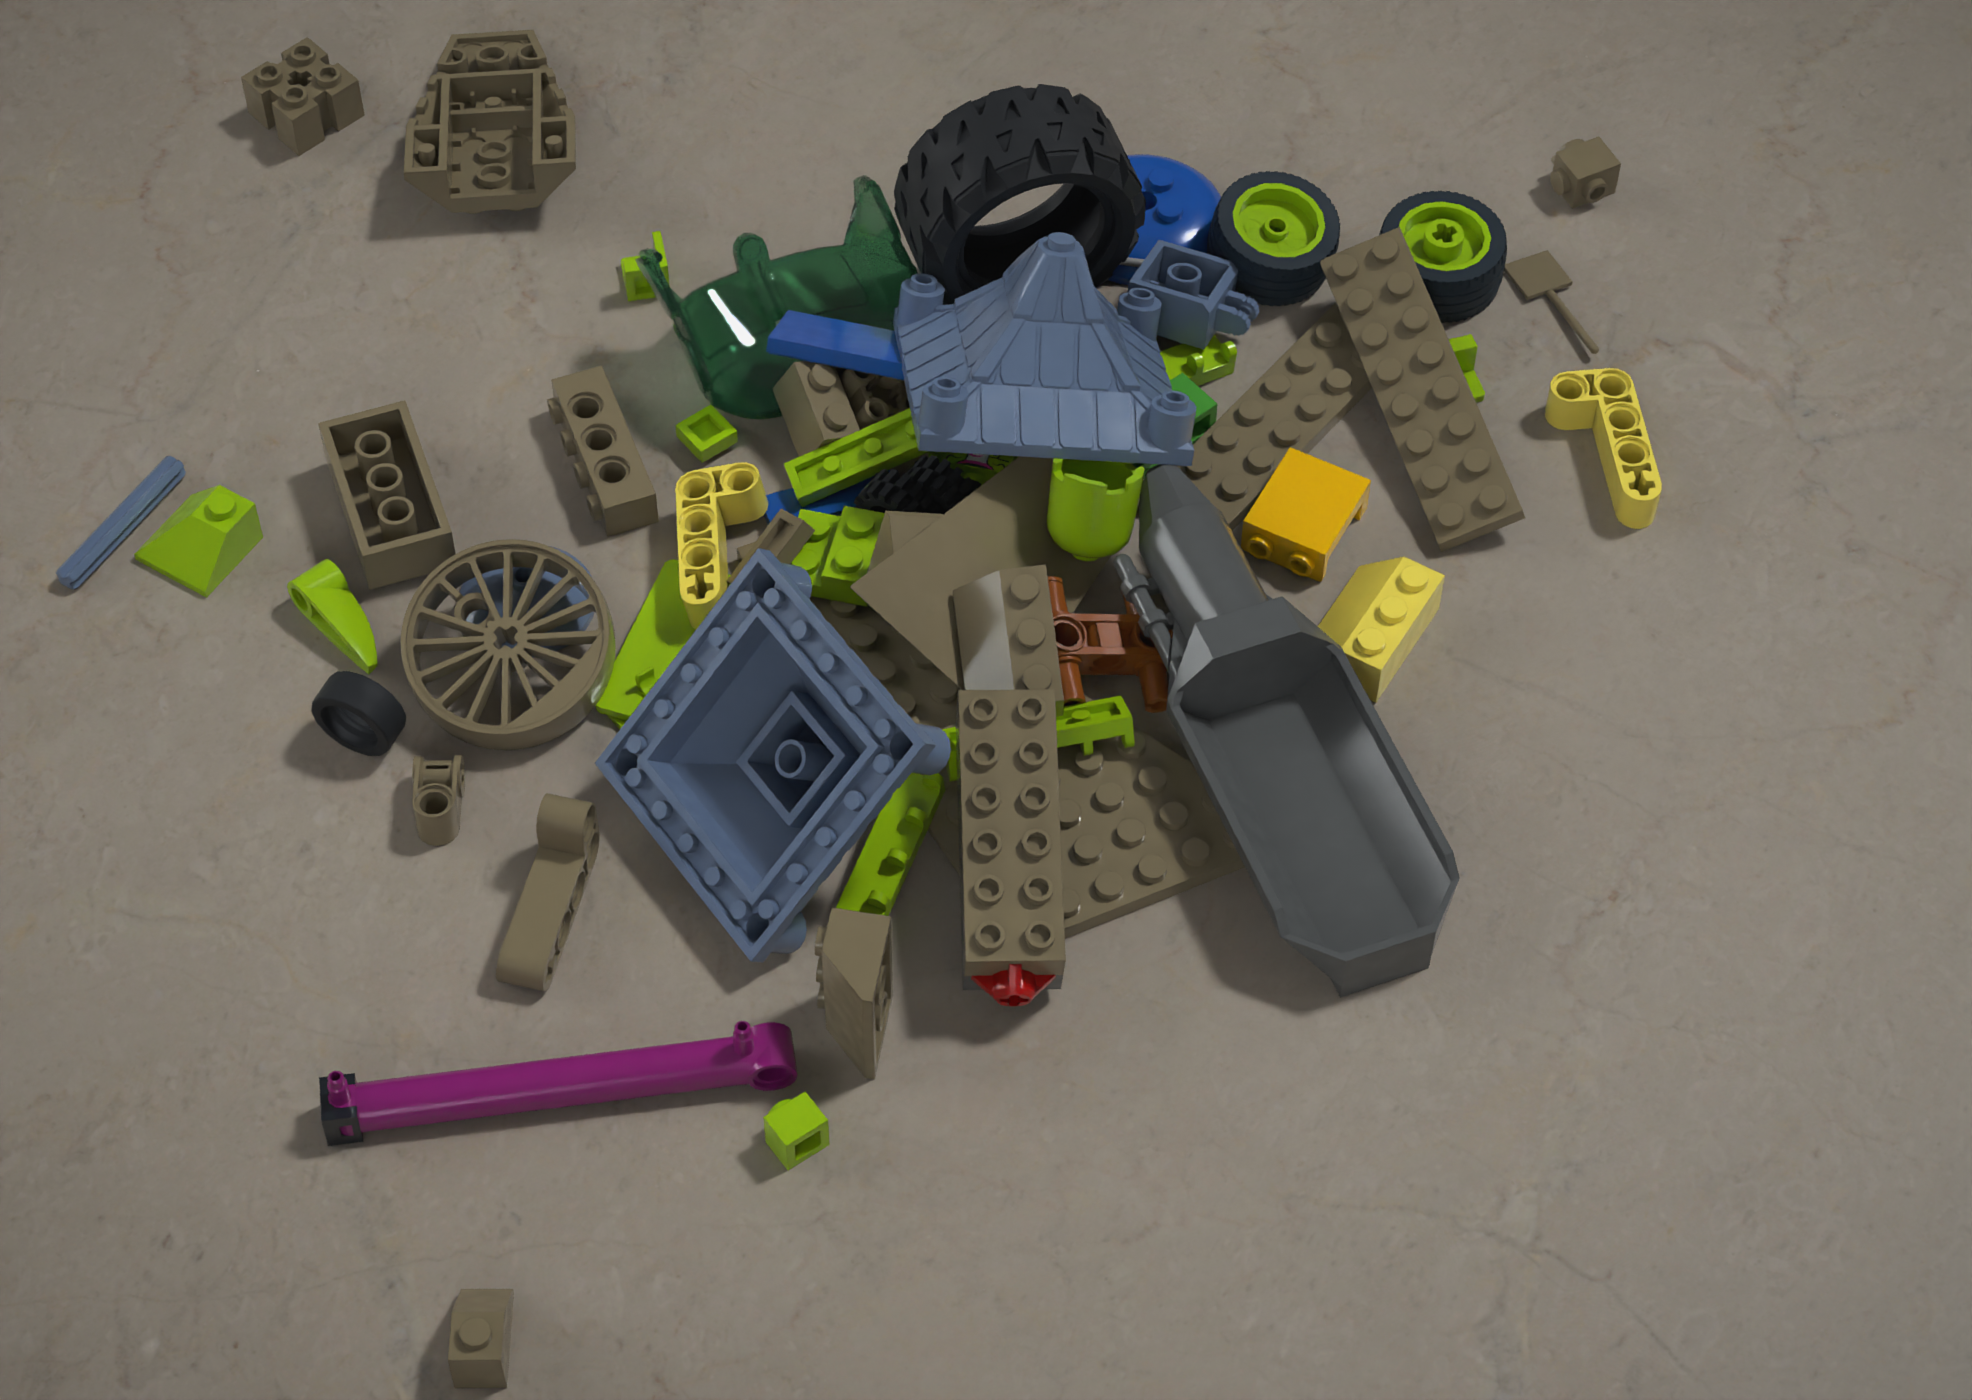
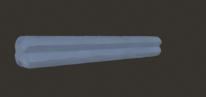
(120, 522)

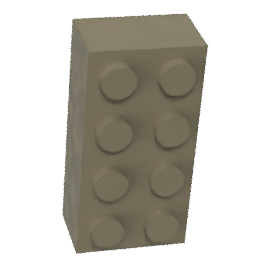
(387, 494)

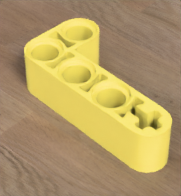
(1610, 406)
(704, 507)

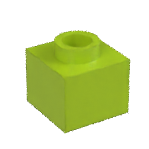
(796, 1130)

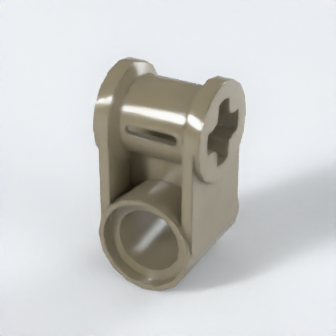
(438, 798)

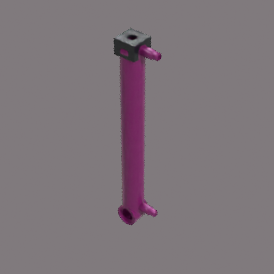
(751, 1056)

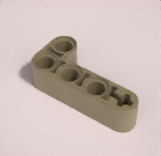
(552, 892)

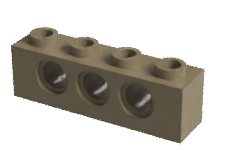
(603, 451)

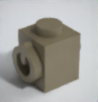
(1584, 171)

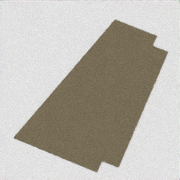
(985, 532)

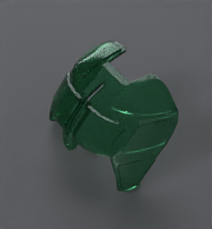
(730, 318)

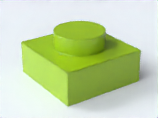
(706, 433)

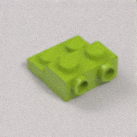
(839, 551)

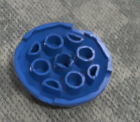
(1176, 210)

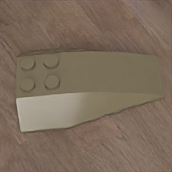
(491, 126)

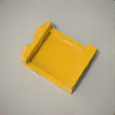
(1304, 513)

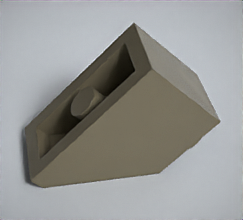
(481, 1338)

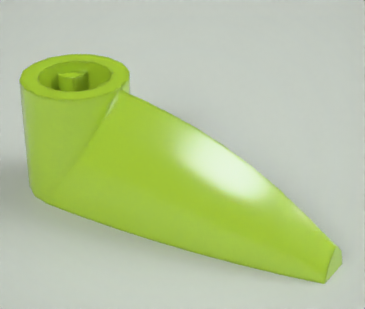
(332, 608)

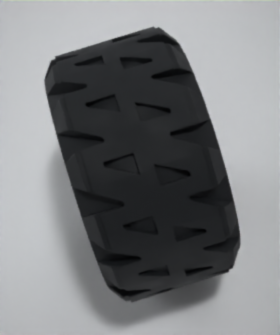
(1004, 148)

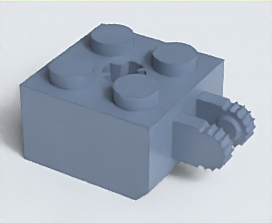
(1194, 294)

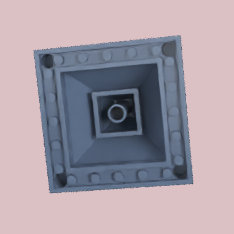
(1041, 366)
(765, 755)

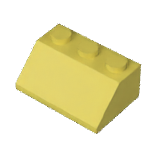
(1383, 617)

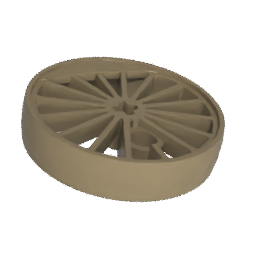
(568, 699)

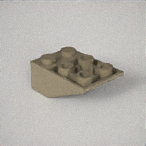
(833, 402)

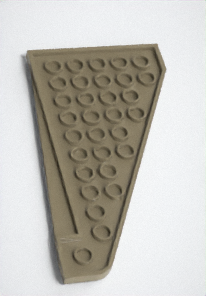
(1129, 816)

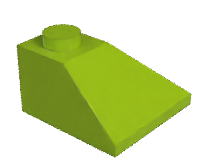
(203, 539)

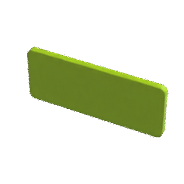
(653, 641)

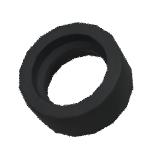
(358, 713)

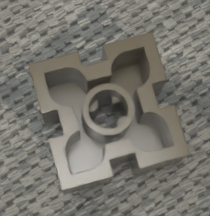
(303, 96)

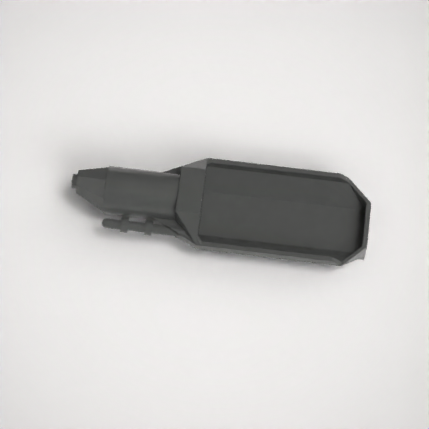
(1288, 750)

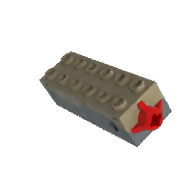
(1009, 843)

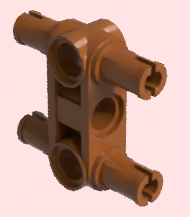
(1105, 647)

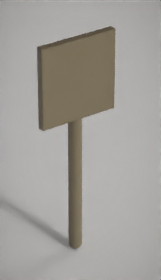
(1543, 275)

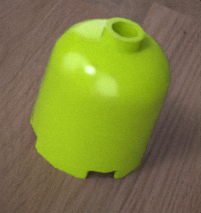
(1093, 506)

